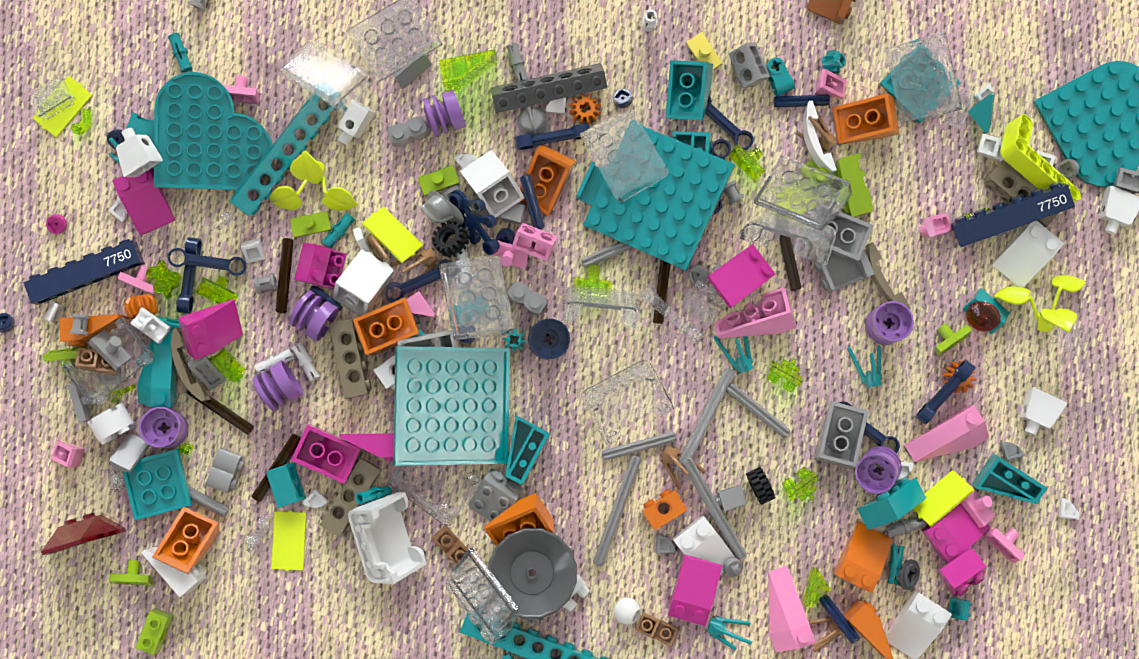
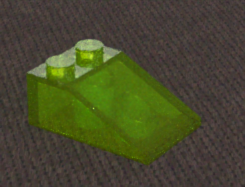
(464, 69)

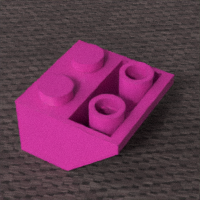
(319, 265)
(963, 572)

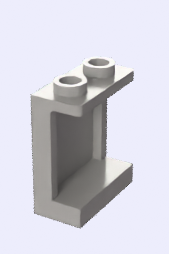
(843, 271)

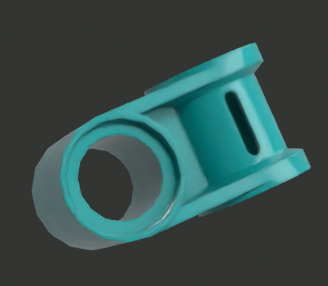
(779, 79)

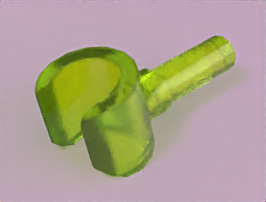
(120, 392)
(186, 448)

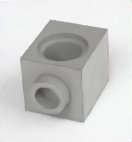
(730, 498)

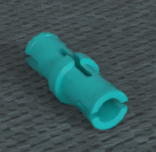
(178, 48)
(338, 230)
(373, 494)
(896, 561)

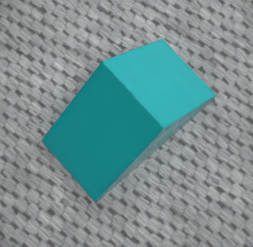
(983, 112)

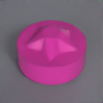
(56, 223)

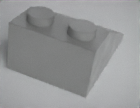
(850, 236)
(436, 339)
(841, 435)

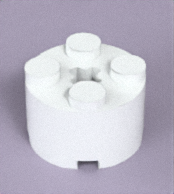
(110, 422)

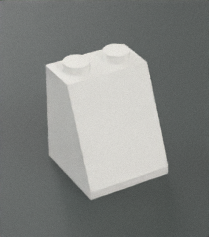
(492, 183)
(362, 283)

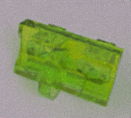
(165, 281)
(228, 365)
(792, 378)
(793, 490)

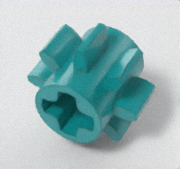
(833, 61)
(515, 334)

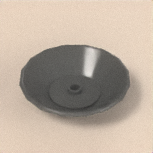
(553, 565)

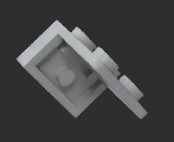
(494, 495)

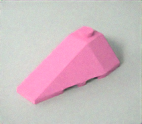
(766, 317)
(954, 434)
(787, 618)

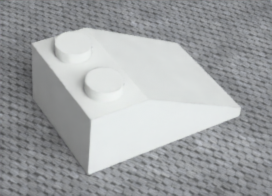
(1027, 253)
(703, 542)
(177, 580)
(917, 625)

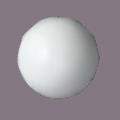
(627, 611)

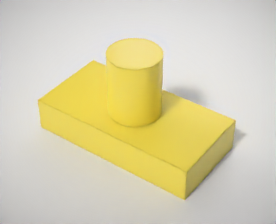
(703, 50)

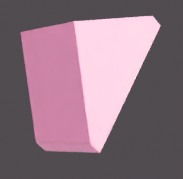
(830, 84)
(420, 306)
(67, 454)

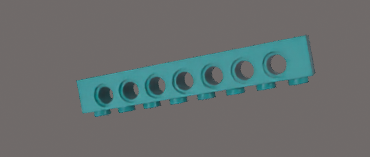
(240, 197)
(526, 649)

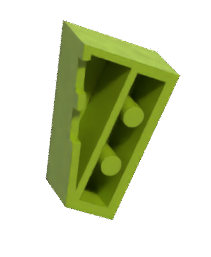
(860, 200)

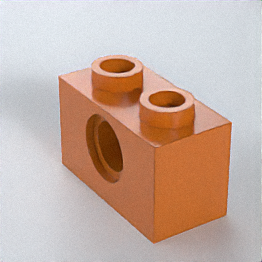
(675, 508)

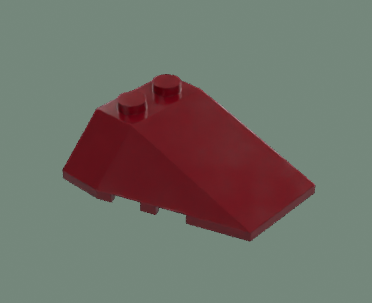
(81, 532)

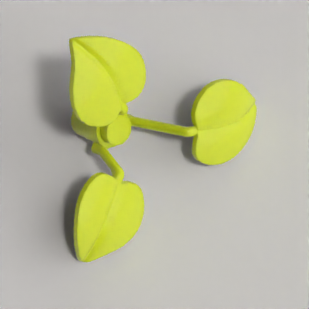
(310, 170)
(1046, 318)

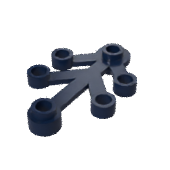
(473, 221)

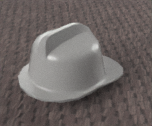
(533, 121)
(440, 210)

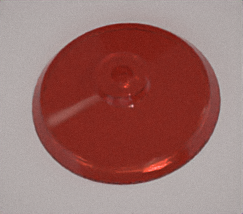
(983, 316)

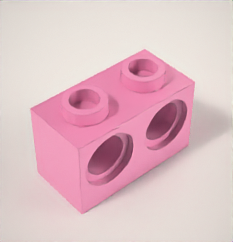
(534, 242)

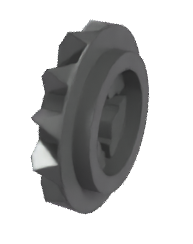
(908, 579)

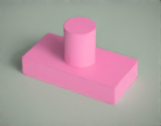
(240, 93)
(936, 225)
(511, 256)
(140, 280)
(978, 508)
(1004, 543)

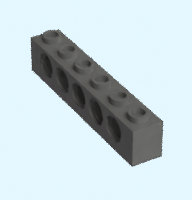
(548, 87)

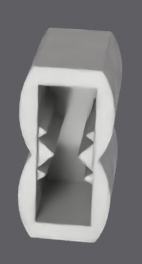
(403, 134)
(522, 295)
(224, 470)

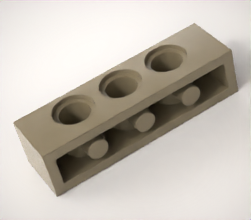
(1017, 183)
(350, 389)
(328, 517)

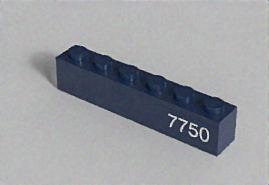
(1013, 214)
(83, 272)

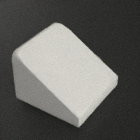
(253, 250)
(54, 312)

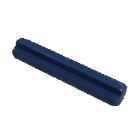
(801, 100)
(531, 201)
(839, 619)

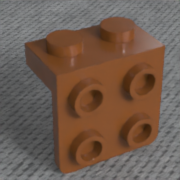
(831, 9)

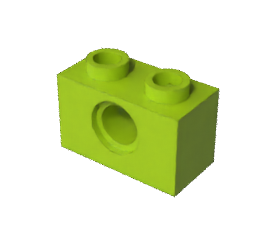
(154, 631)

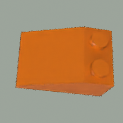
(866, 119)
(549, 176)
(95, 325)
(385, 326)
(525, 513)
(187, 540)
(863, 557)
(868, 624)

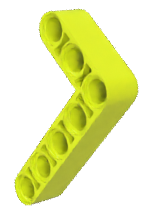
(1027, 161)

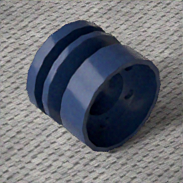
(554, 329)

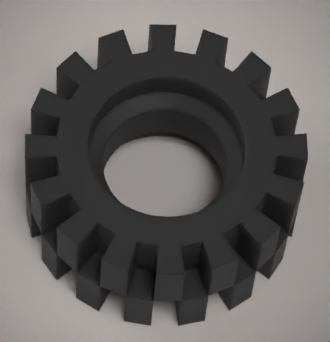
(456, 245)
(760, 485)

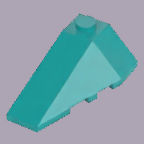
(159, 379)

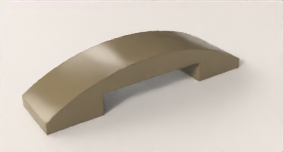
(879, 279)
(177, 344)

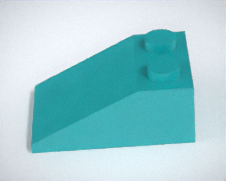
(688, 89)

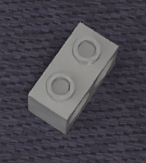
(752, 63)

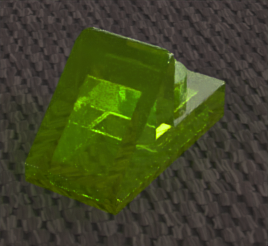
(814, 582)

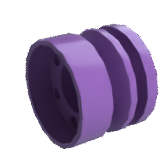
(444, 113)
(310, 314)
(896, 315)
(274, 387)
(155, 420)
(873, 478)

